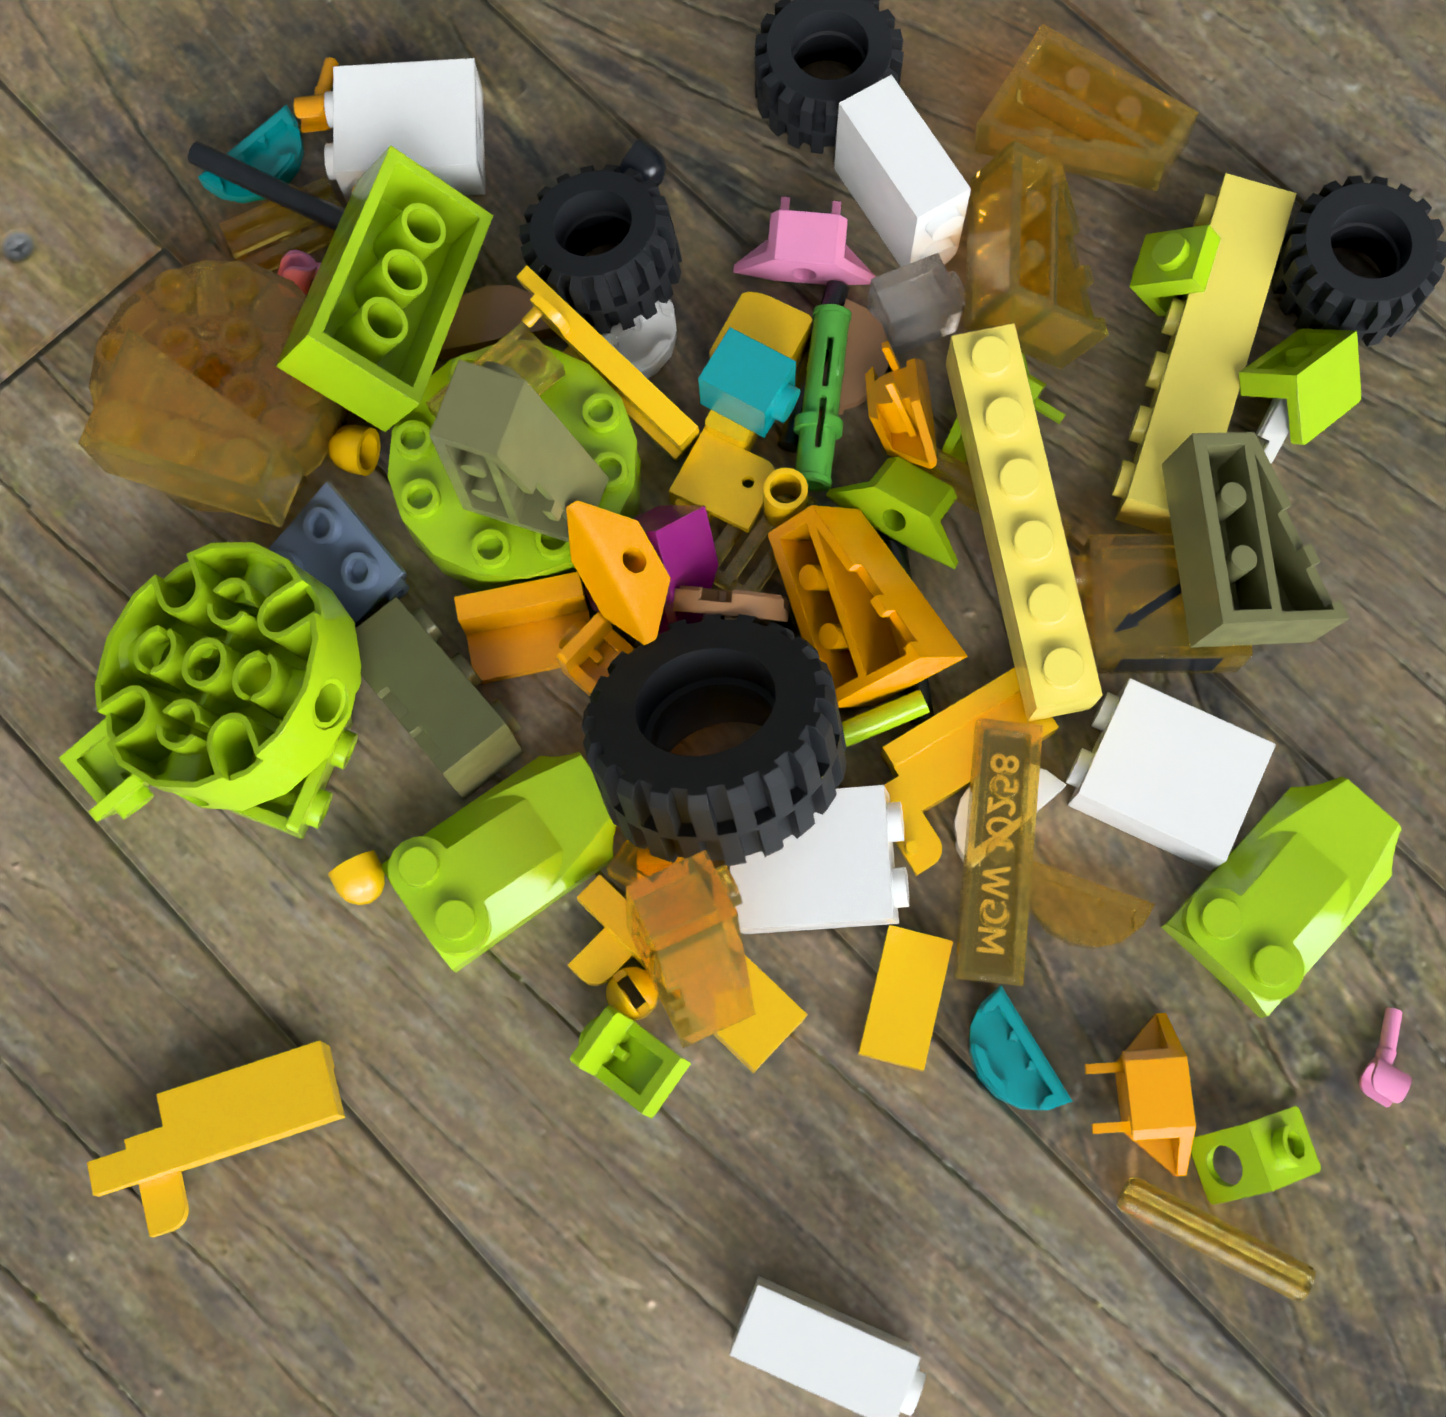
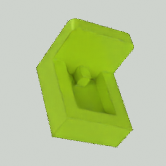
(1174, 265)
(103, 778)
(629, 1060)

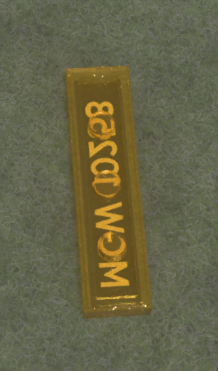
(998, 852)

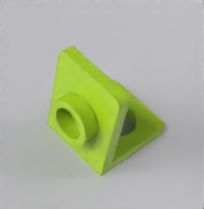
(1271, 1151)

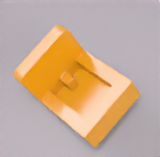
(589, 650)

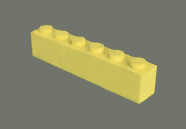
(1208, 343)
(1022, 524)

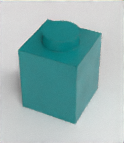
(749, 383)

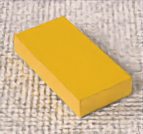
(905, 998)

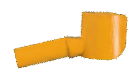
(311, 107)

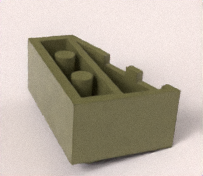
(511, 451)
(1238, 550)
(436, 697)

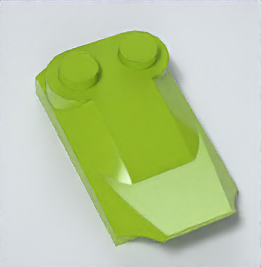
(504, 857)
(1288, 891)

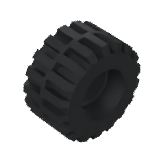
(813, 32)
(597, 211)
(1385, 228)

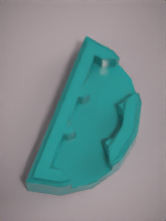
(272, 147)
(1010, 1059)

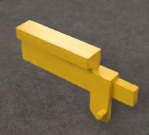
(641, 398)
(749, 1040)
(219, 1120)

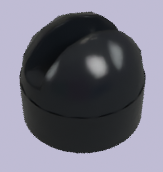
(646, 160)

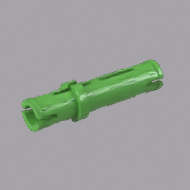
(830, 334)

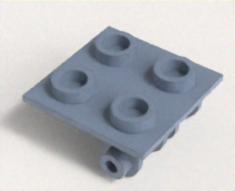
(342, 554)

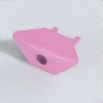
(805, 250)

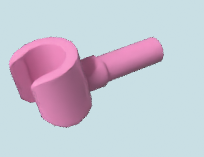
(299, 268)
(1380, 1078)

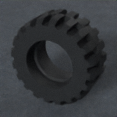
(727, 799)

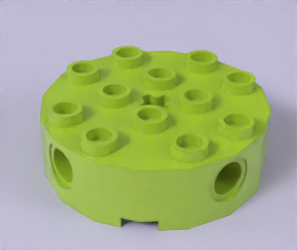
(485, 550)
(228, 677)

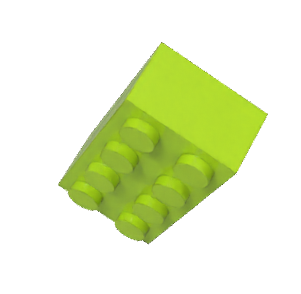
(386, 291)

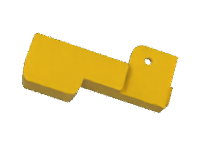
(722, 452)

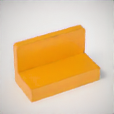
(520, 625)

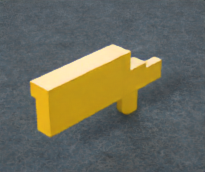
(937, 761)

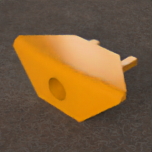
(903, 410)
(618, 569)
(1154, 1095)

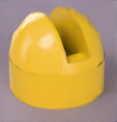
(355, 449)
(359, 878)
(619, 999)

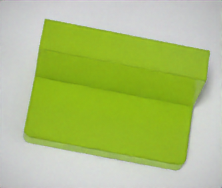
(1314, 373)

